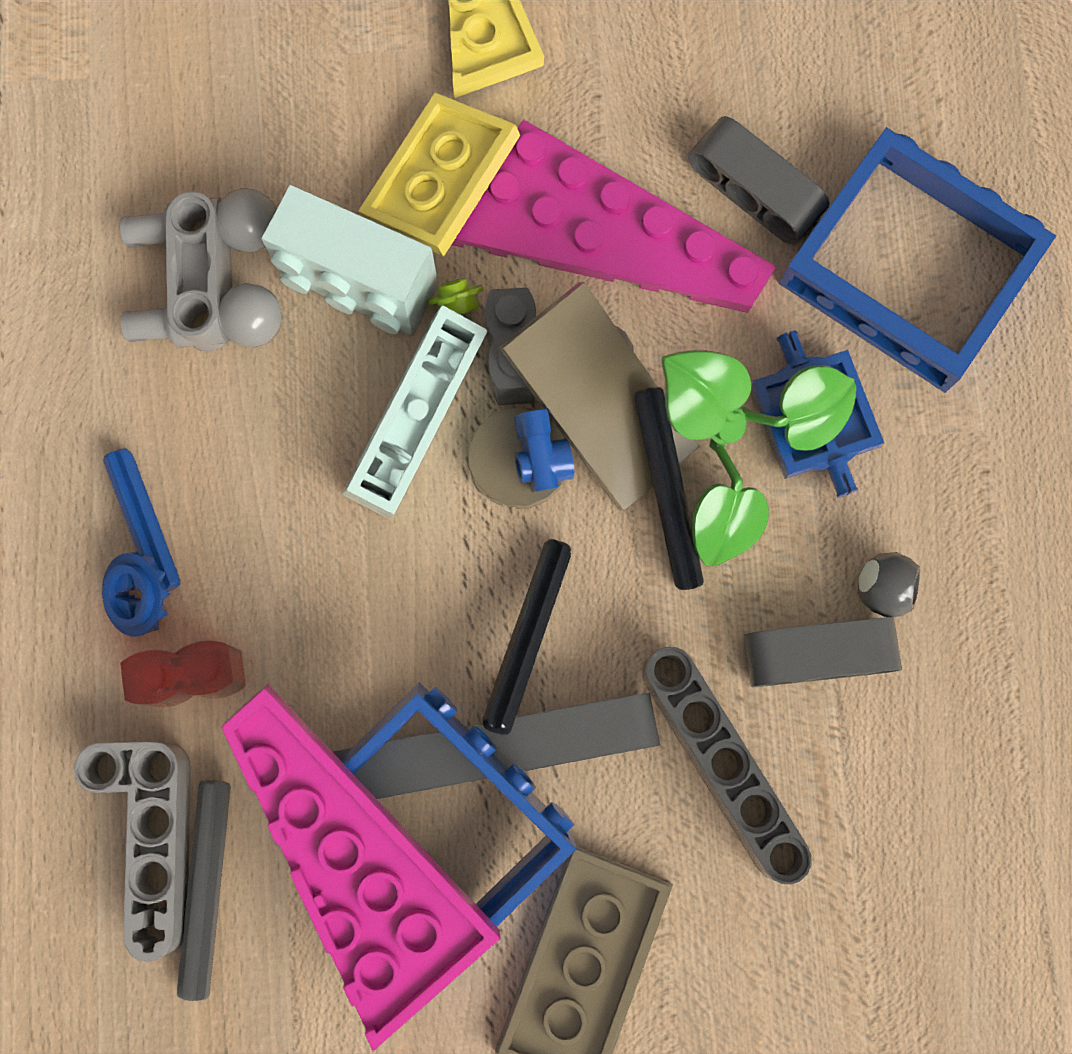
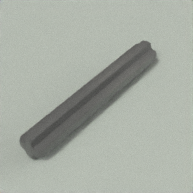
(203, 890)

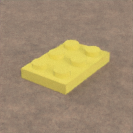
(440, 172)

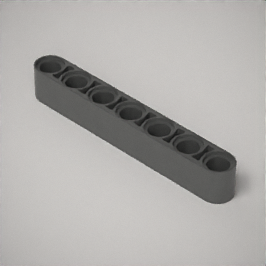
(532, 744)

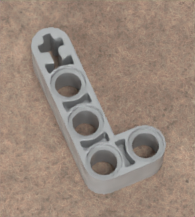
(142, 844)

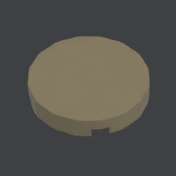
(494, 465)

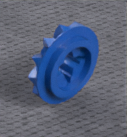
(127, 613)

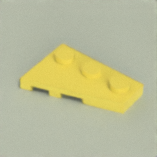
(490, 43)

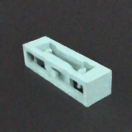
(414, 412)

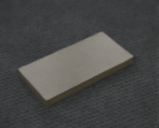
(588, 383)
(585, 959)

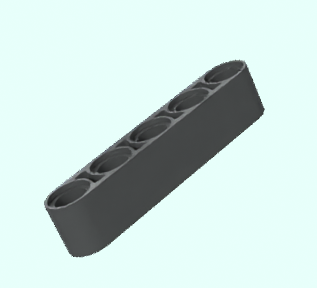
(746, 780)

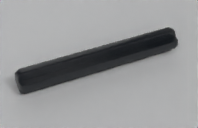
(669, 488)
(526, 637)

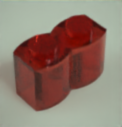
(170, 678)

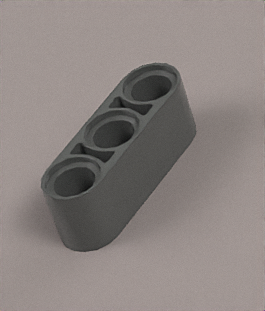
(758, 180)
(822, 652)

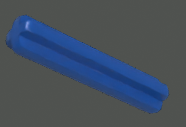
(140, 514)

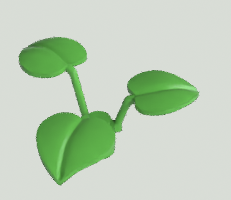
(705, 403)

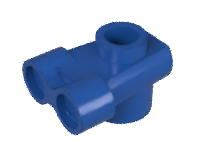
(542, 460)

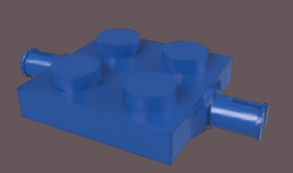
(856, 437)

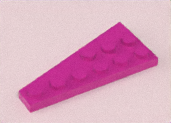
(592, 222)
(367, 884)

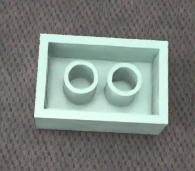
(351, 261)

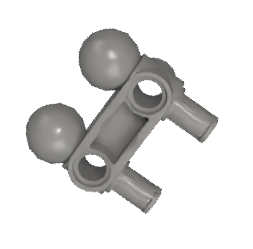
(201, 272)

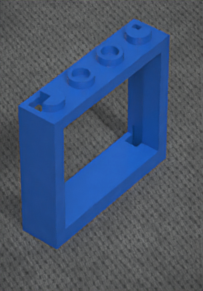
(878, 323)
(511, 781)

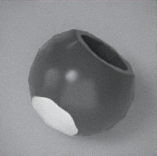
(889, 584)

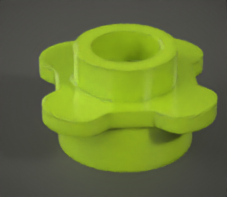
(457, 296)

